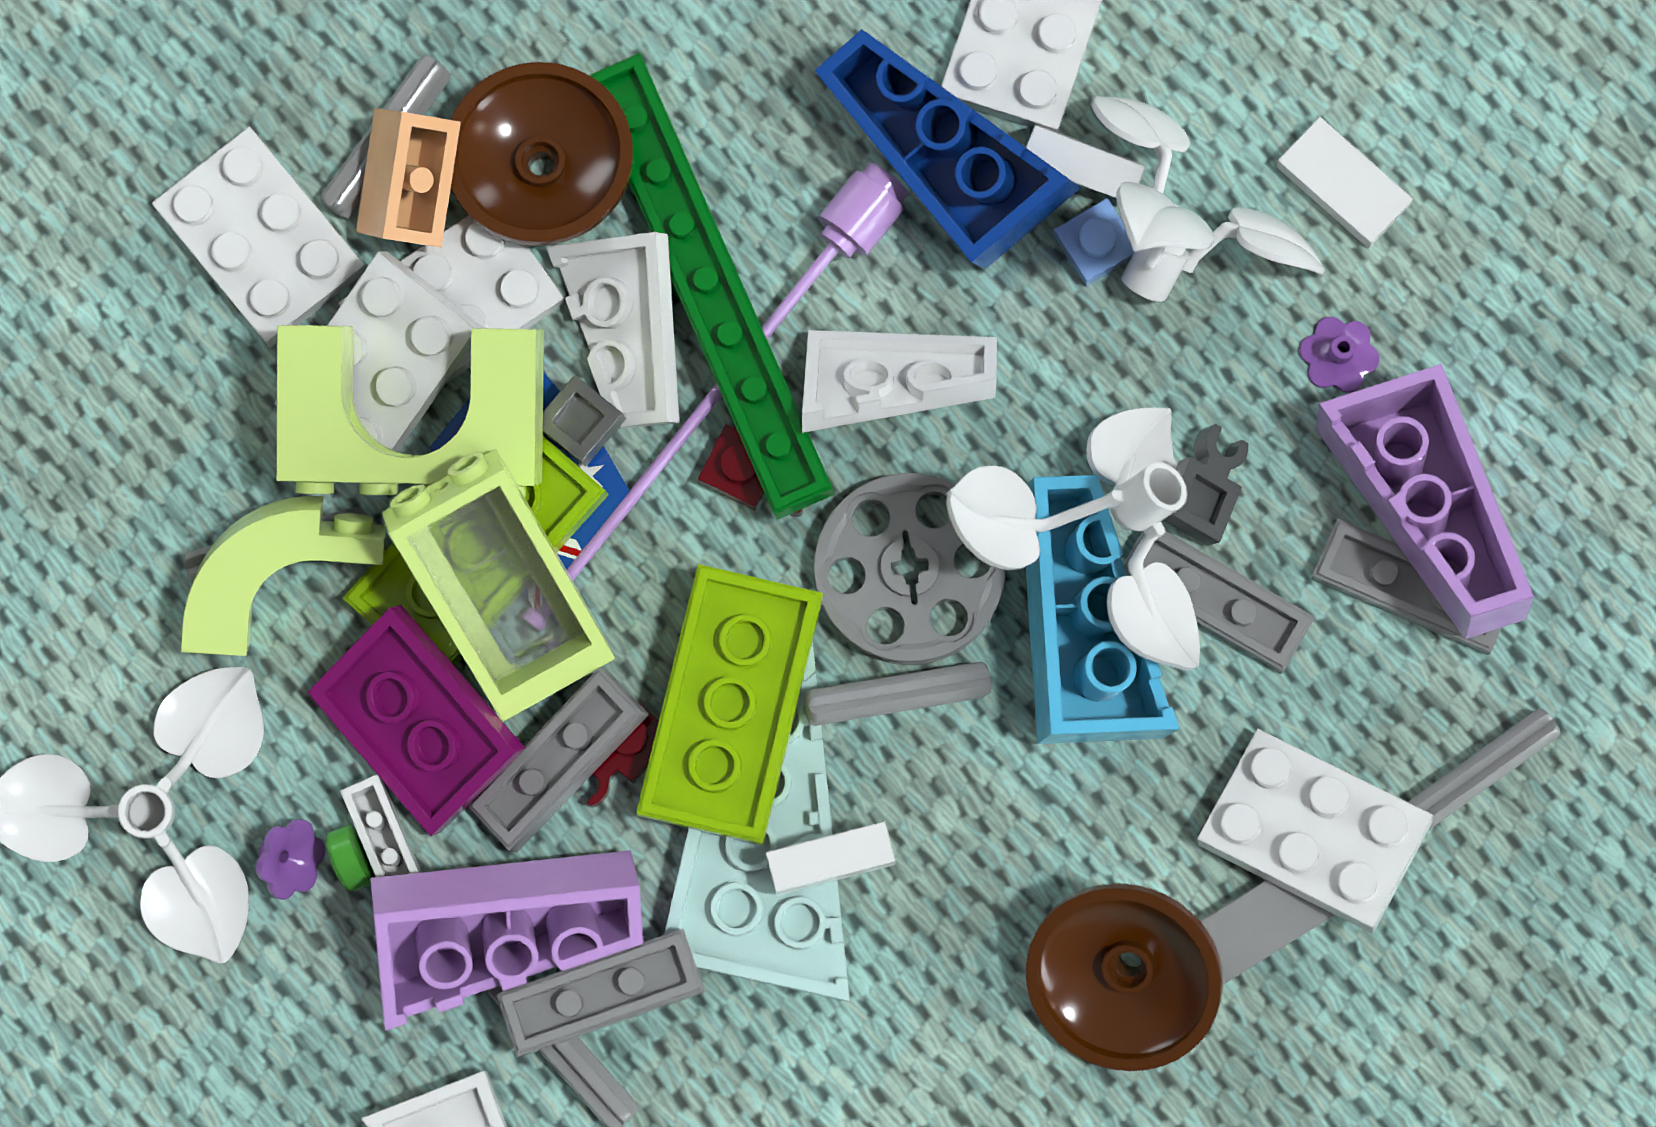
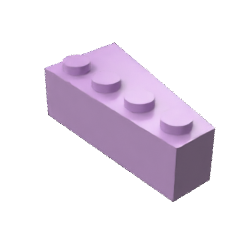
(1429, 490)
(497, 925)

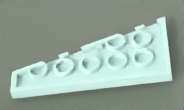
(729, 896)

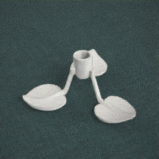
(1163, 229)
(1134, 454)
(199, 900)

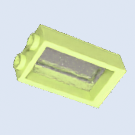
(497, 583)

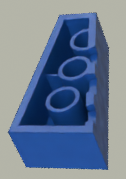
(955, 160)

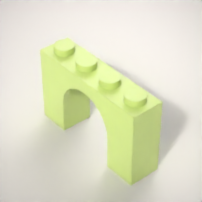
(327, 443)

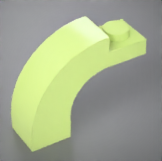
(252, 550)

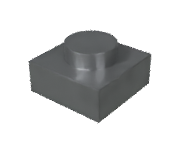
(581, 420)

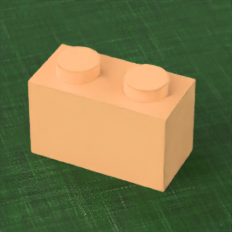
(408, 177)

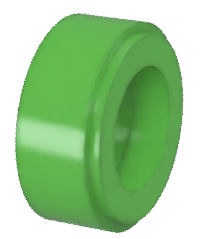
(349, 858)

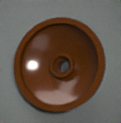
(531, 116)
(1118, 1011)

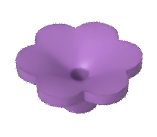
(1332, 367)
(290, 858)

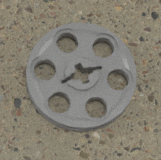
(886, 591)

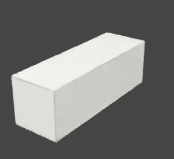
(1084, 162)
(380, 828)
(830, 858)

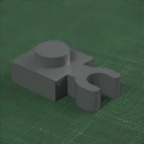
(1209, 490)

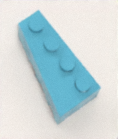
(1082, 672)

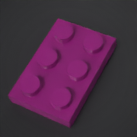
(416, 720)

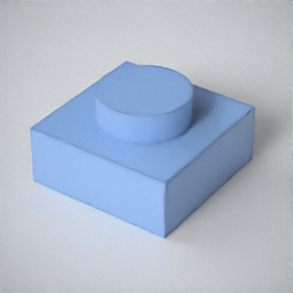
(1095, 242)

